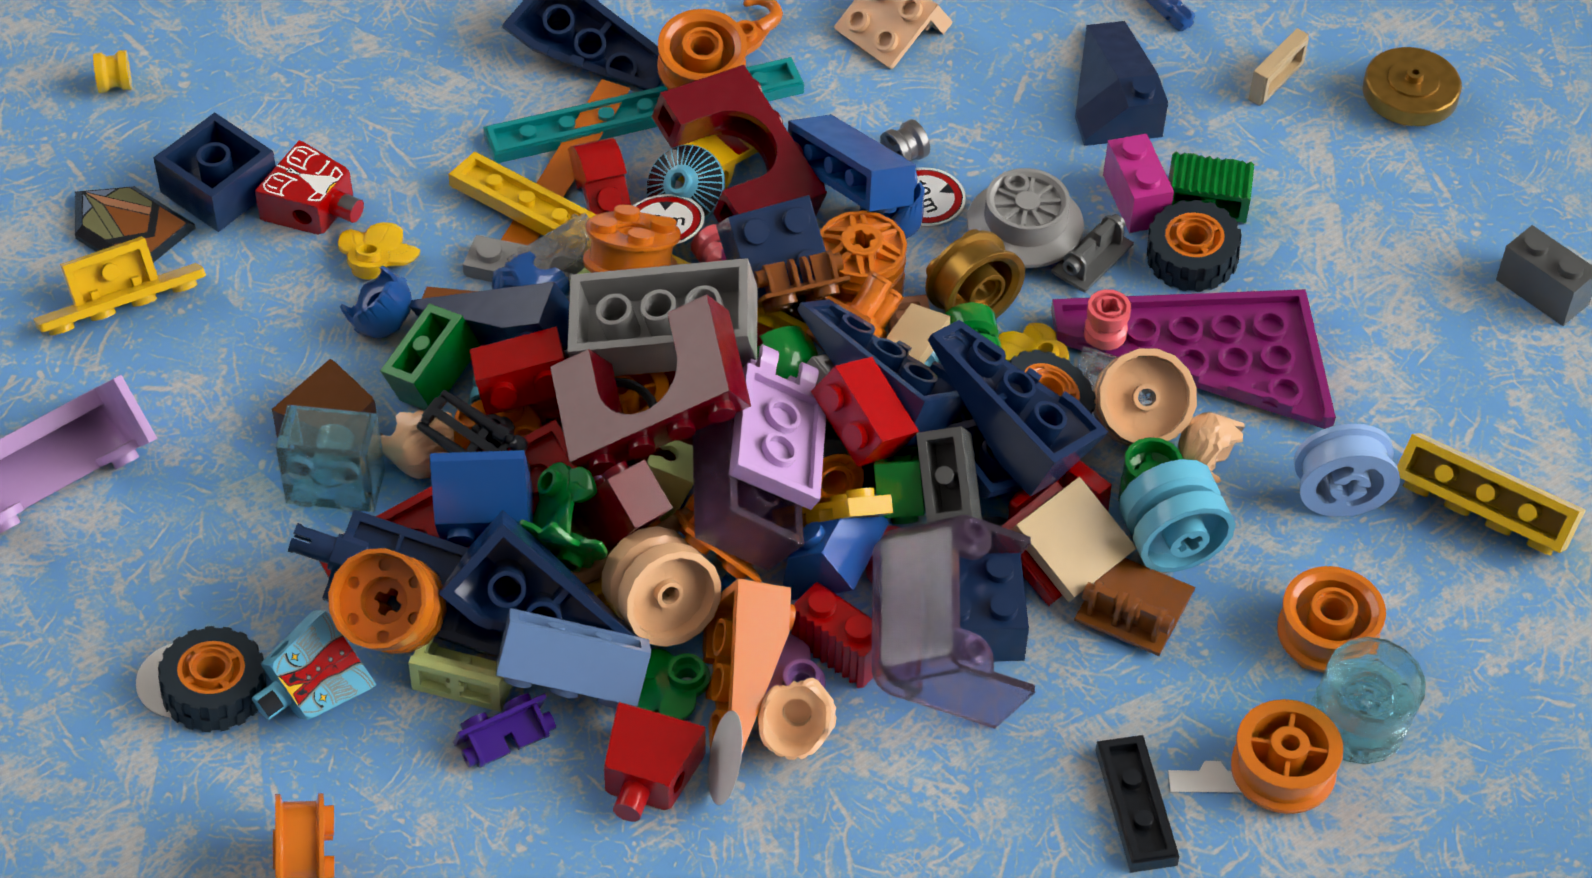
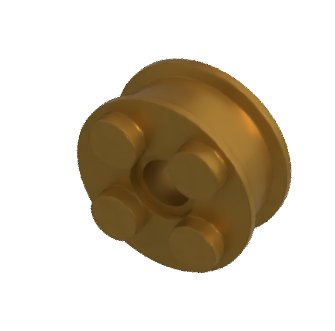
(975, 271)

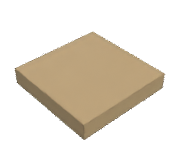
(1074, 539)

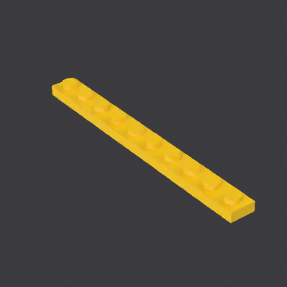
(542, 208)

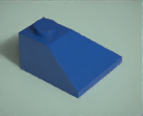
(833, 554)

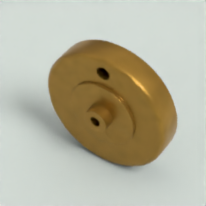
(1412, 86)

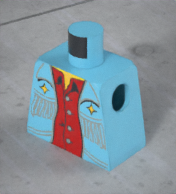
(312, 671)

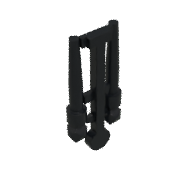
(499, 432)

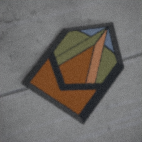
(126, 213)

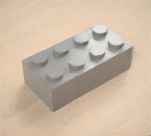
(626, 311)

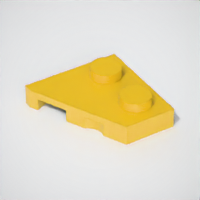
(853, 504)

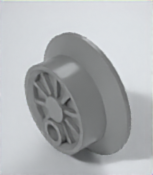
(1029, 215)

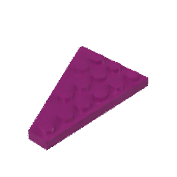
(1233, 343)

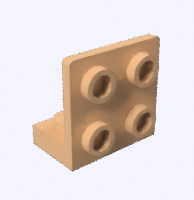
(890, 26)

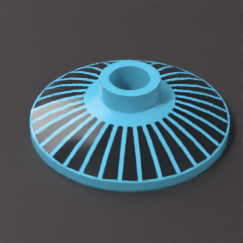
(701, 172)

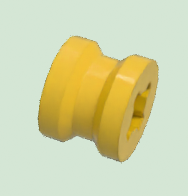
(112, 71)

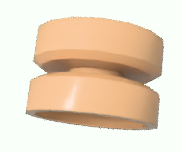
(1154, 374)
(661, 586)

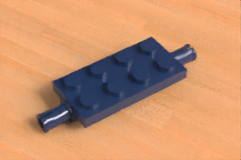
(373, 533)

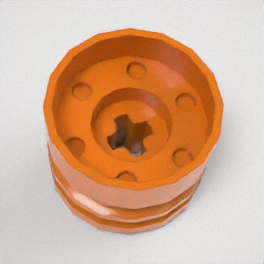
(866, 244)
(361, 596)

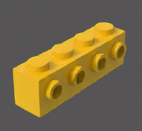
(1489, 492)

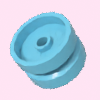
(1176, 515)

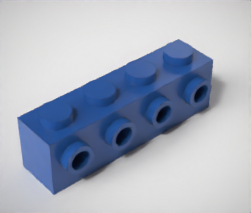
(855, 163)

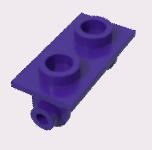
(486, 735)

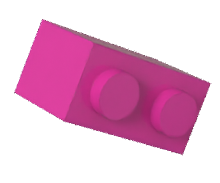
(1136, 180)

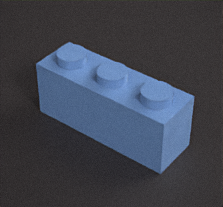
(572, 658)

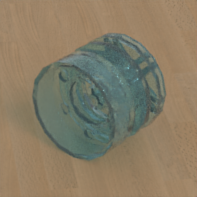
(1371, 697)

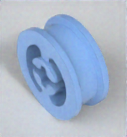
(1346, 470)

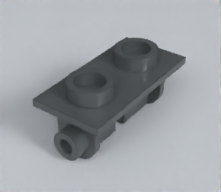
(1094, 254)

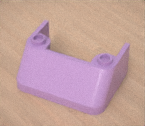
(69, 444)

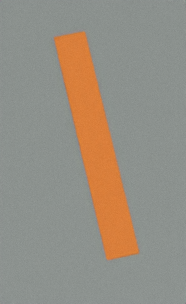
(559, 172)

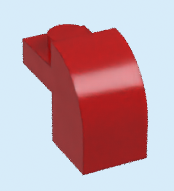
(601, 174)

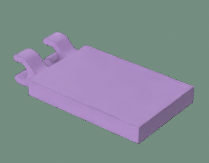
(781, 434)

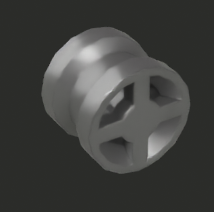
(908, 141)

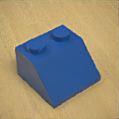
(475, 488)

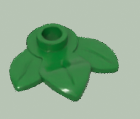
(558, 491)
(572, 550)
(664, 689)

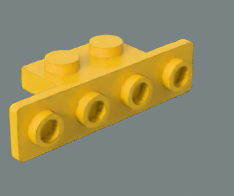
(113, 279)

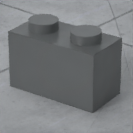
(1546, 275)
(948, 473)

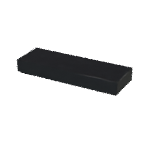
(1137, 804)

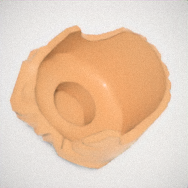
(1210, 439)
(410, 447)
(796, 718)

